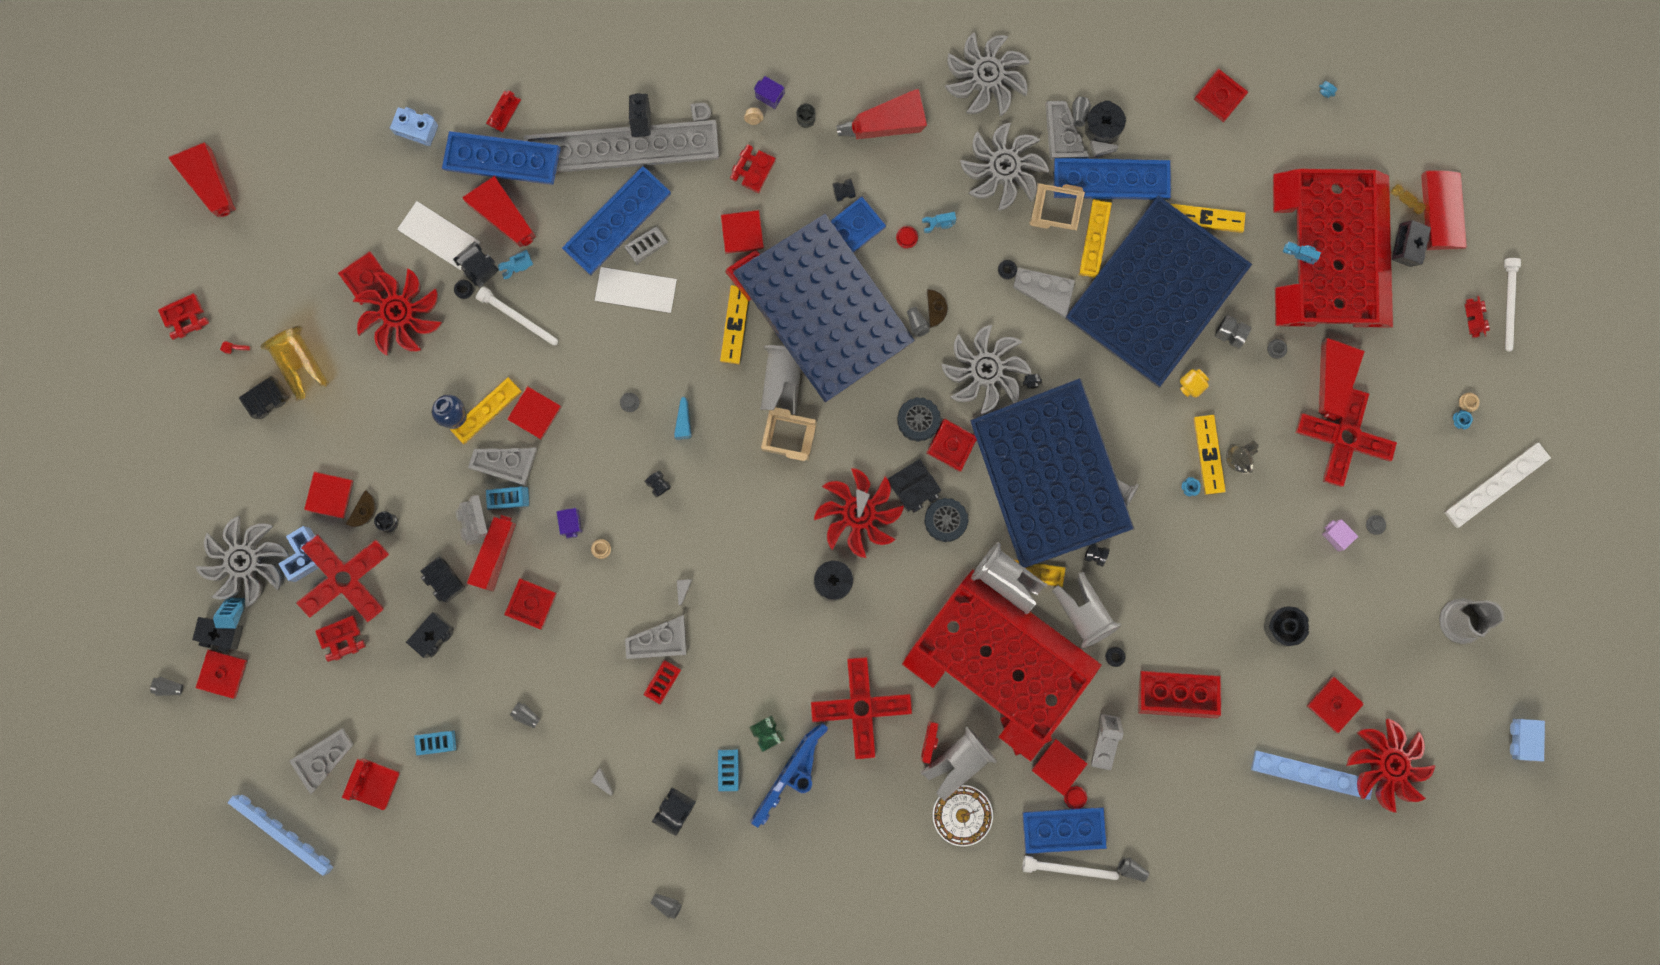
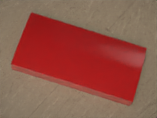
(1444, 209)
(1179, 694)

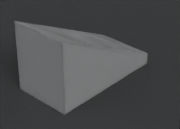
(1101, 148)
(862, 499)
(682, 588)
(601, 781)

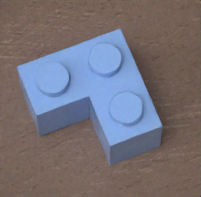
(300, 563)

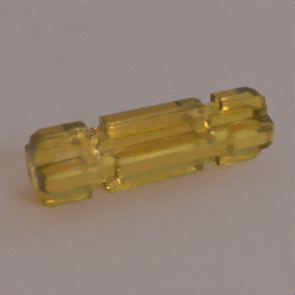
(1408, 199)

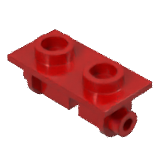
(503, 111)
(1476, 309)

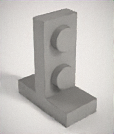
(1107, 741)

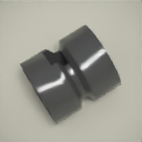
(1232, 331)

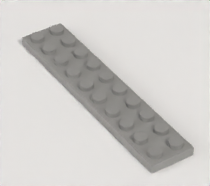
(619, 149)

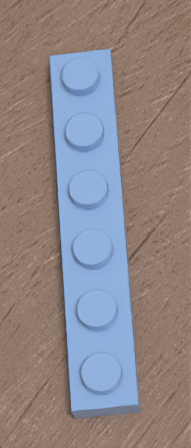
(1306, 773)
(275, 830)

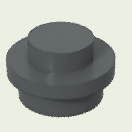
(1277, 349)
(629, 402)
(1376, 525)

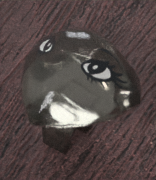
(1240, 457)

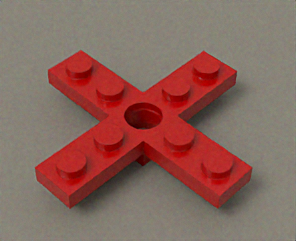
(1341, 451)
(330, 588)
(844, 708)

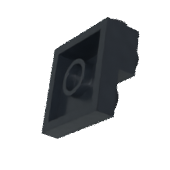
(914, 486)

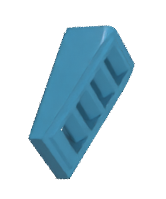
(683, 426)
(520, 498)
(229, 613)
(451, 742)
(735, 787)

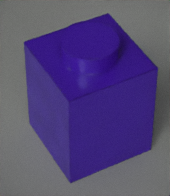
(769, 92)
(569, 523)

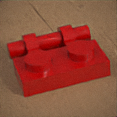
(758, 171)
(181, 311)
(338, 632)

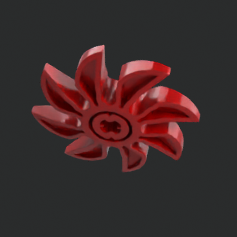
(391, 320)
(856, 524)
(1389, 778)

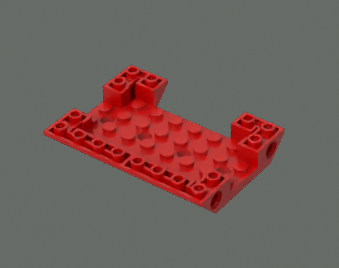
(1360, 247)
(1017, 643)

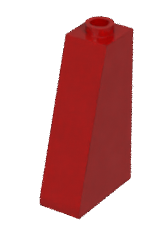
(892, 118)
(203, 175)
(497, 208)
(1337, 376)
(492, 554)

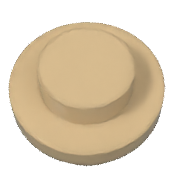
(753, 116)
(1469, 402)
(601, 549)

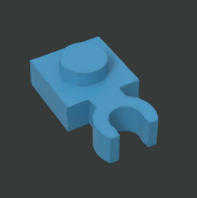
(1304, 253)

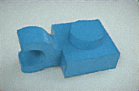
(943, 220)
(517, 263)

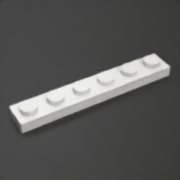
(1497, 485)

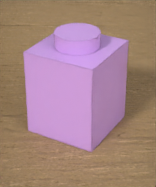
(1339, 534)

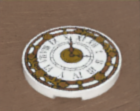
(963, 816)

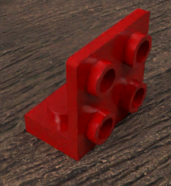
(371, 784)

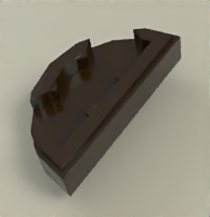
(936, 308)
(363, 511)

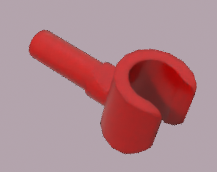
(227, 347)

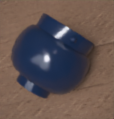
(449, 412)

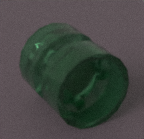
(766, 733)

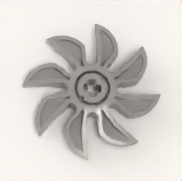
(994, 81)
(994, 167)
(990, 360)
(238, 552)

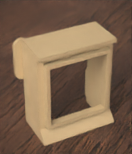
(1039, 201)
(785, 415)

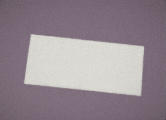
(435, 233)
(635, 289)

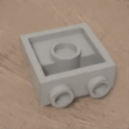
(472, 521)

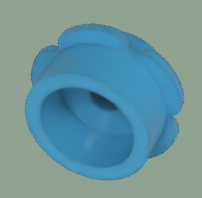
(1327, 89)
(1467, 419)
(1186, 487)

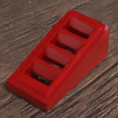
(652, 696)

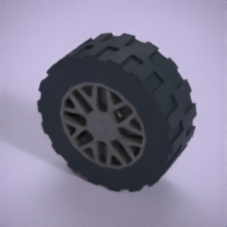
(918, 419)
(946, 520)

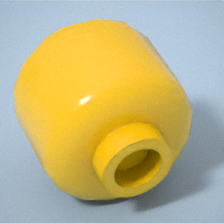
(1194, 383)

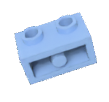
(414, 126)
(1527, 739)

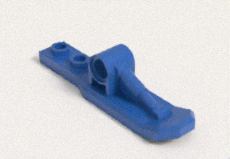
(797, 767)

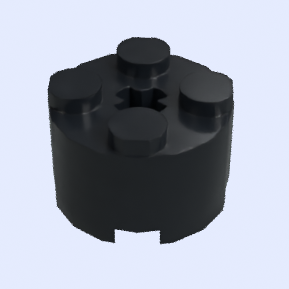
(1110, 114)
(476, 265)
(825, 589)
(1297, 626)
(674, 811)

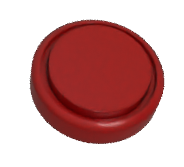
(907, 237)
(1075, 797)

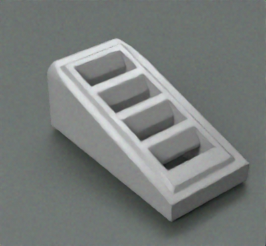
(642, 239)

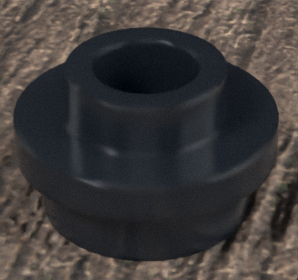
(1010, 264)
(459, 285)
(1032, 381)
(1121, 655)

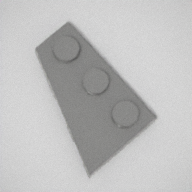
(1062, 134)
(1045, 288)
(506, 464)
(660, 641)
(321, 758)

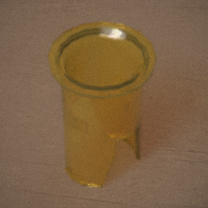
(291, 354)

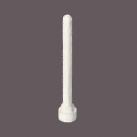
(1512, 266)
(486, 296)
(1031, 864)

